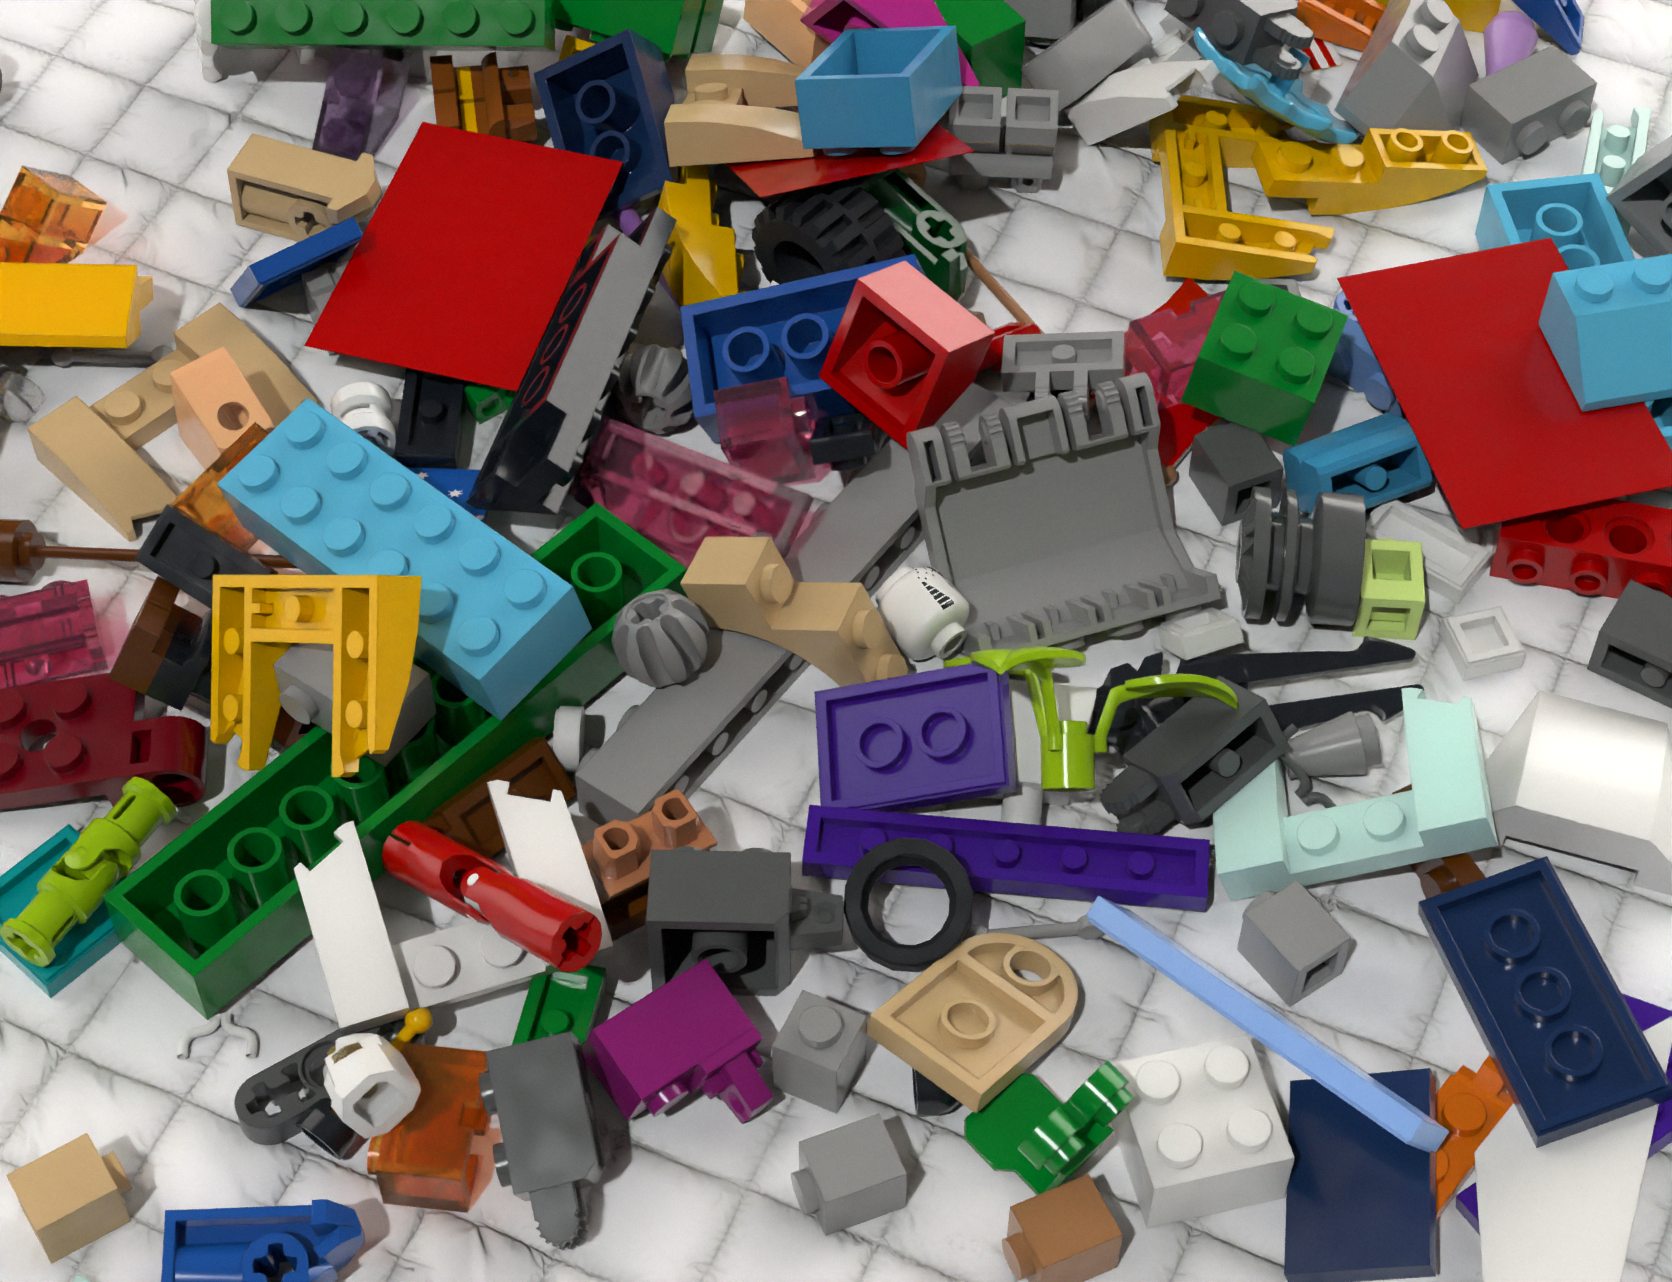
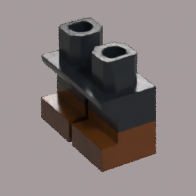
(167, 650)

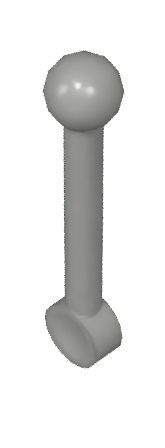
(65, 355)
(1080, 927)

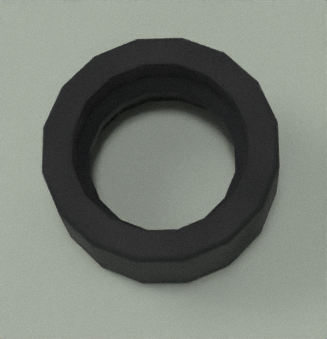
(913, 853)

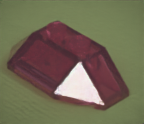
(684, 496)

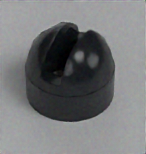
(930, 1098)

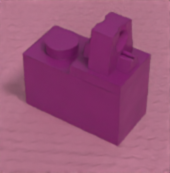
(677, 1043)

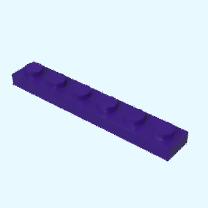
(1019, 857)

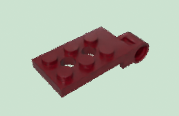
(96, 744)

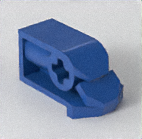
(252, 1241)

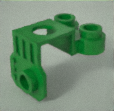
(1038, 1135)

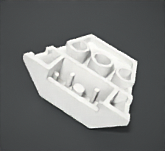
(1587, 785)

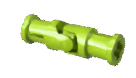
(88, 871)

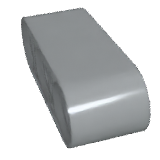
(1088, 52)

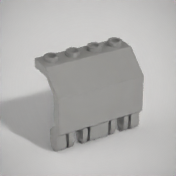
(1057, 523)

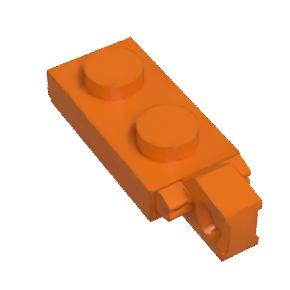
(1470, 1109)

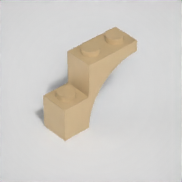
(832, 625)

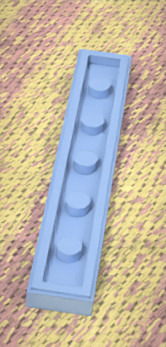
(1268, 1026)

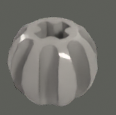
(654, 389)
(660, 638)

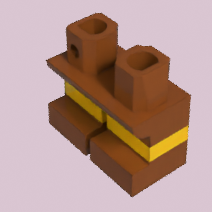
(484, 98)

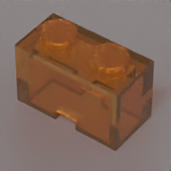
(428, 1152)

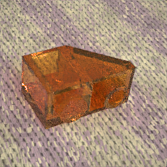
(47, 218)

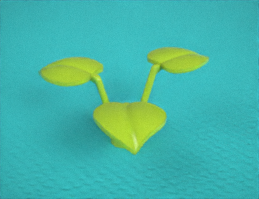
(1064, 745)

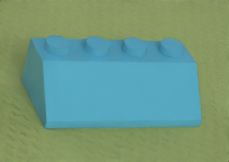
(1612, 330)

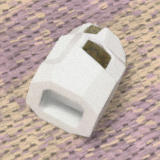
(369, 1083)

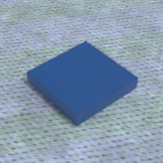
(288, 265)

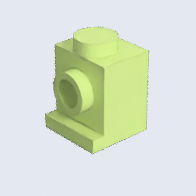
(1391, 590)

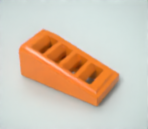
(1335, 21)

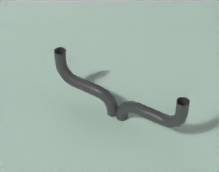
(1302, 775)

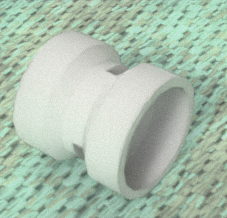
(370, 415)

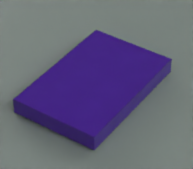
(916, 740)

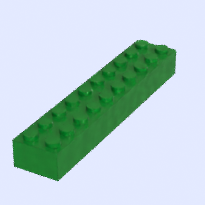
(226, 891)

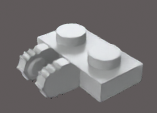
(1062, 362)

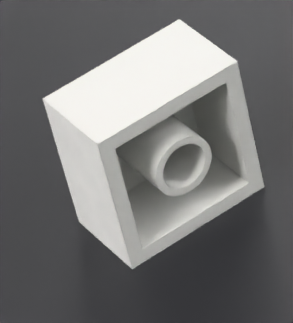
(1201, 1132)

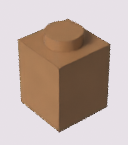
(1062, 1235)

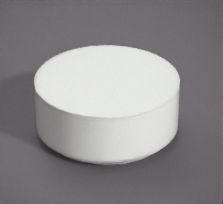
(569, 736)

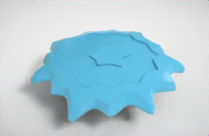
(1277, 96)

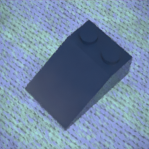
(613, 107)

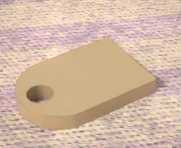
(974, 1020)

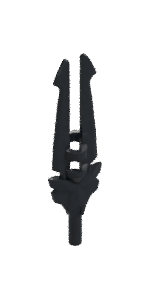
(1140, 716)

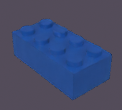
(770, 337)

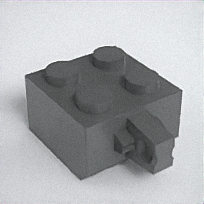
(734, 914)

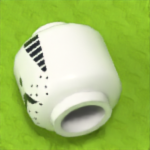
(923, 612)

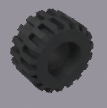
(823, 232)

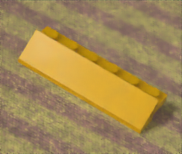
(71, 304)

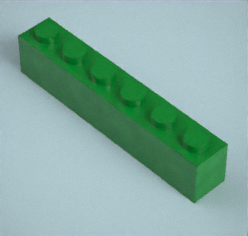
(385, 24)

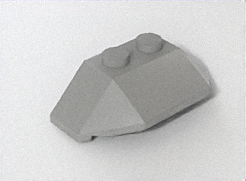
(1411, 71)

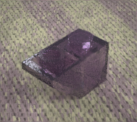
(359, 103)

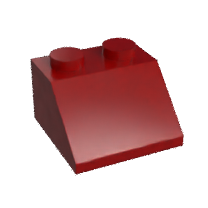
(904, 350)

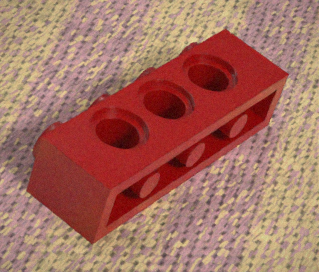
(1588, 548)

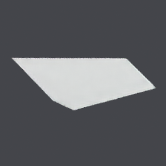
(1567, 1204)

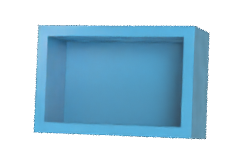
(878, 89)

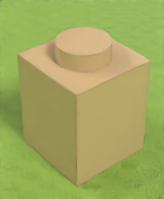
(72, 1196)

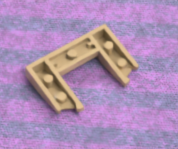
(733, 113)
(97, 444)

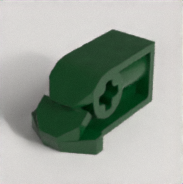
(924, 229)

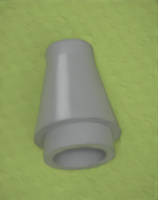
(1337, 747)

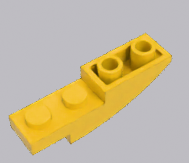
(1381, 173)
(703, 252)

